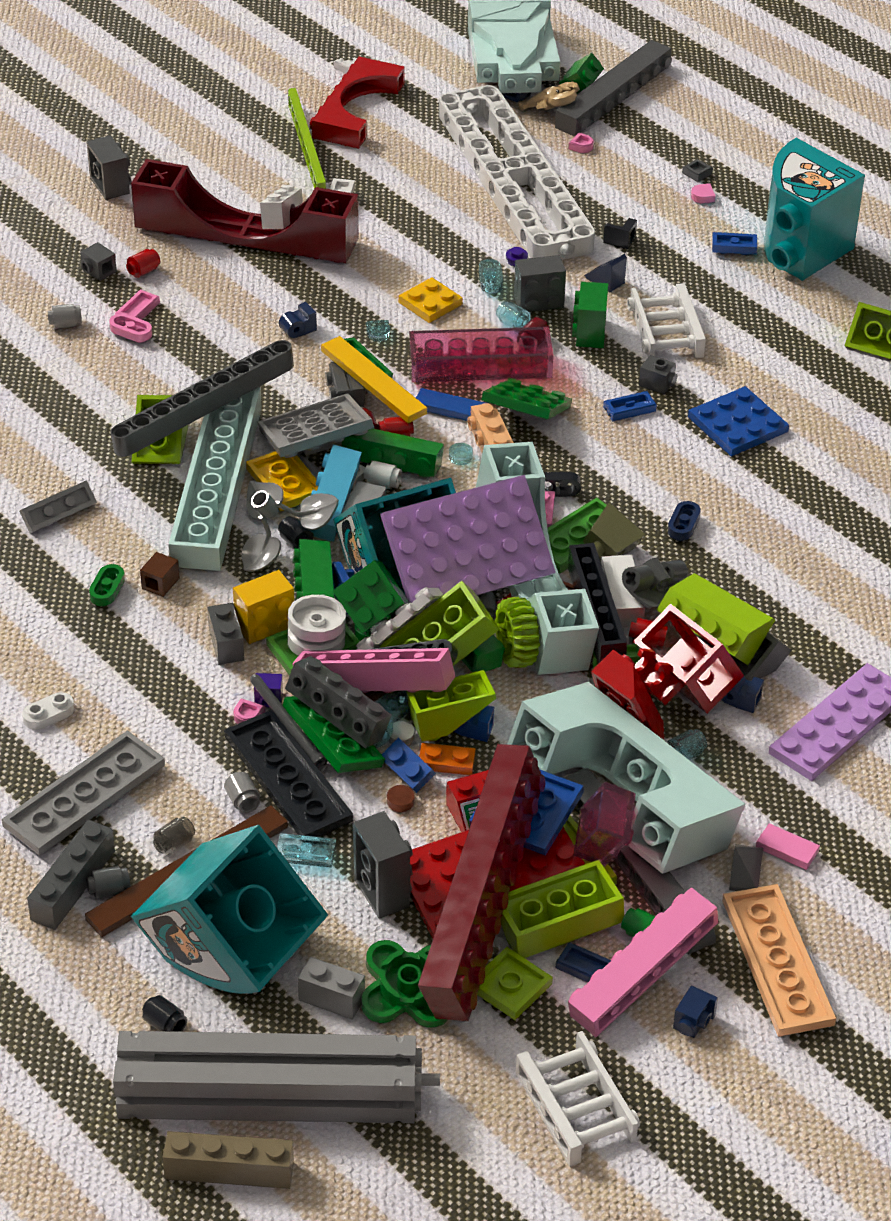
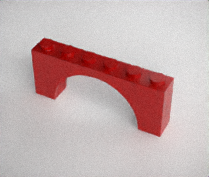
(364, 77)

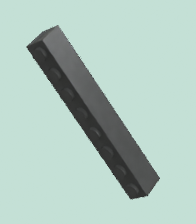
(613, 88)

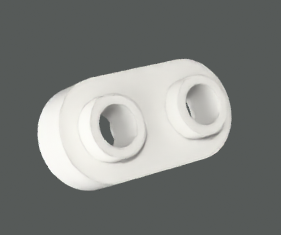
(48, 711)

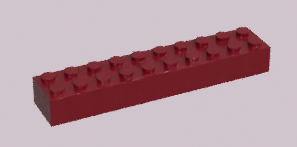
(482, 883)

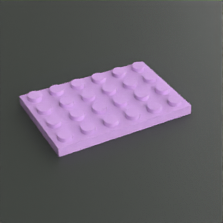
(471, 536)

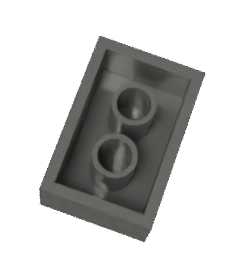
(382, 864)

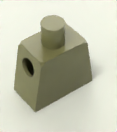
(613, 533)

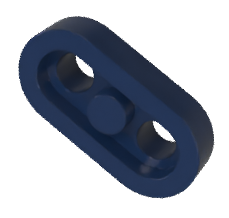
(684, 520)

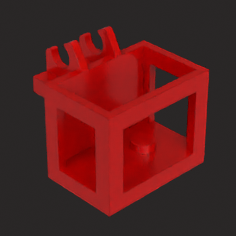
(689, 666)

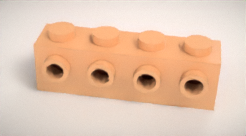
(487, 426)

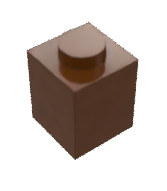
(159, 574)

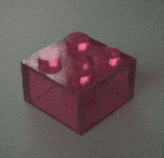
(605, 824)

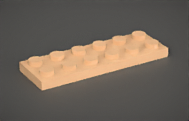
(778, 960)

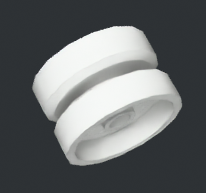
(316, 624)

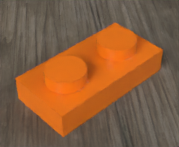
(448, 758)

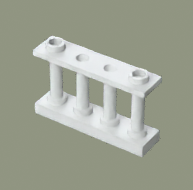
(684, 313)
(558, 1118)

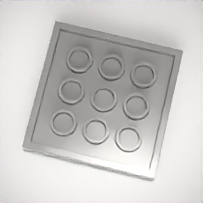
(315, 425)

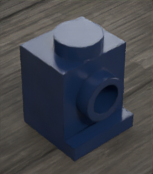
(694, 1011)

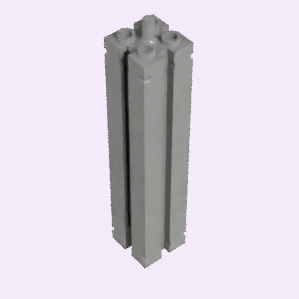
(269, 1077)

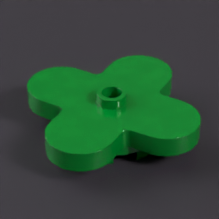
(396, 985)

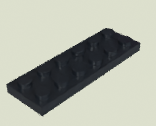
(288, 775)

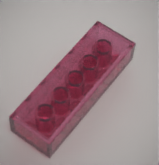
(480, 354)

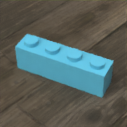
(337, 480)

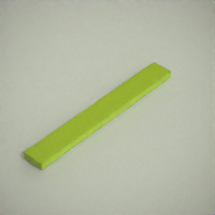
(305, 139)

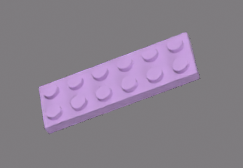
(835, 723)

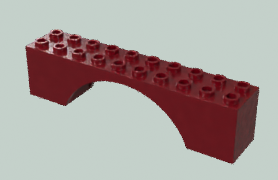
(174, 202)

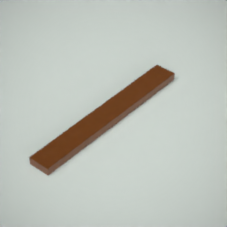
(120, 908)

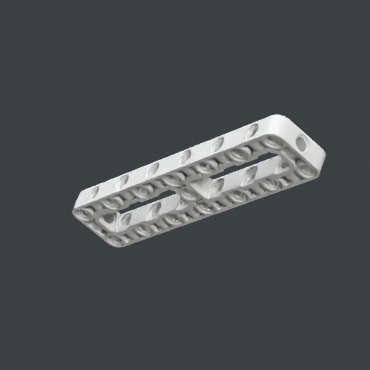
(522, 167)

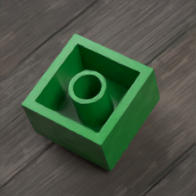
(590, 314)
(371, 597)

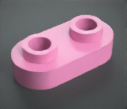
(130, 327)

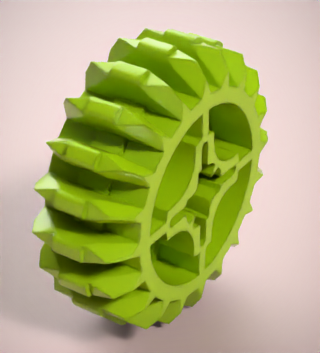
(517, 631)

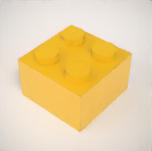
(263, 605)

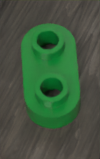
(107, 585)

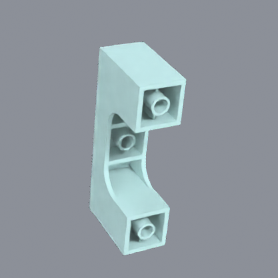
(678, 806)

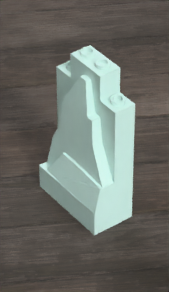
(513, 44)

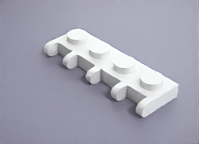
(405, 614)

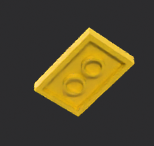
(286, 472)

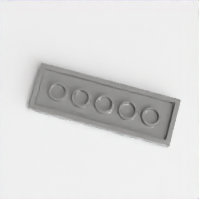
(83, 792)

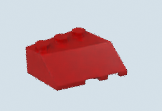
(622, 684)

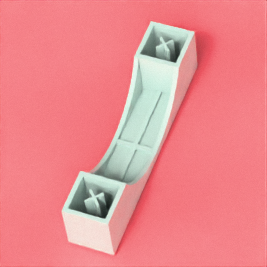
(563, 615)

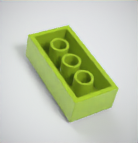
(454, 617)

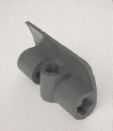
(653, 579)

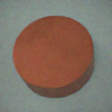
(400, 798)

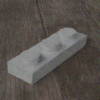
(58, 506)

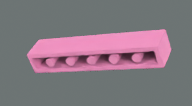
(389, 668)
(642, 961)

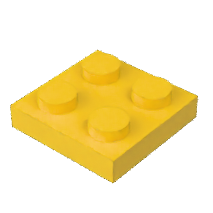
(430, 300)

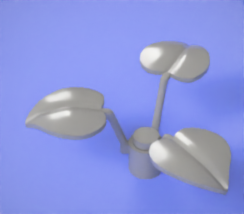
(263, 503)

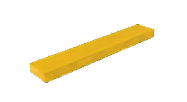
(374, 379)

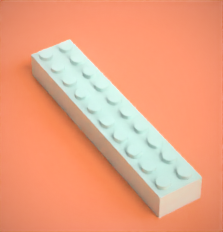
(214, 484)

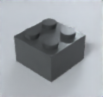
(108, 167)
(540, 283)

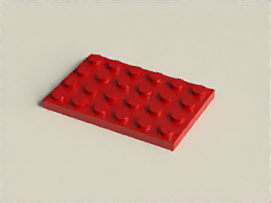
(436, 864)

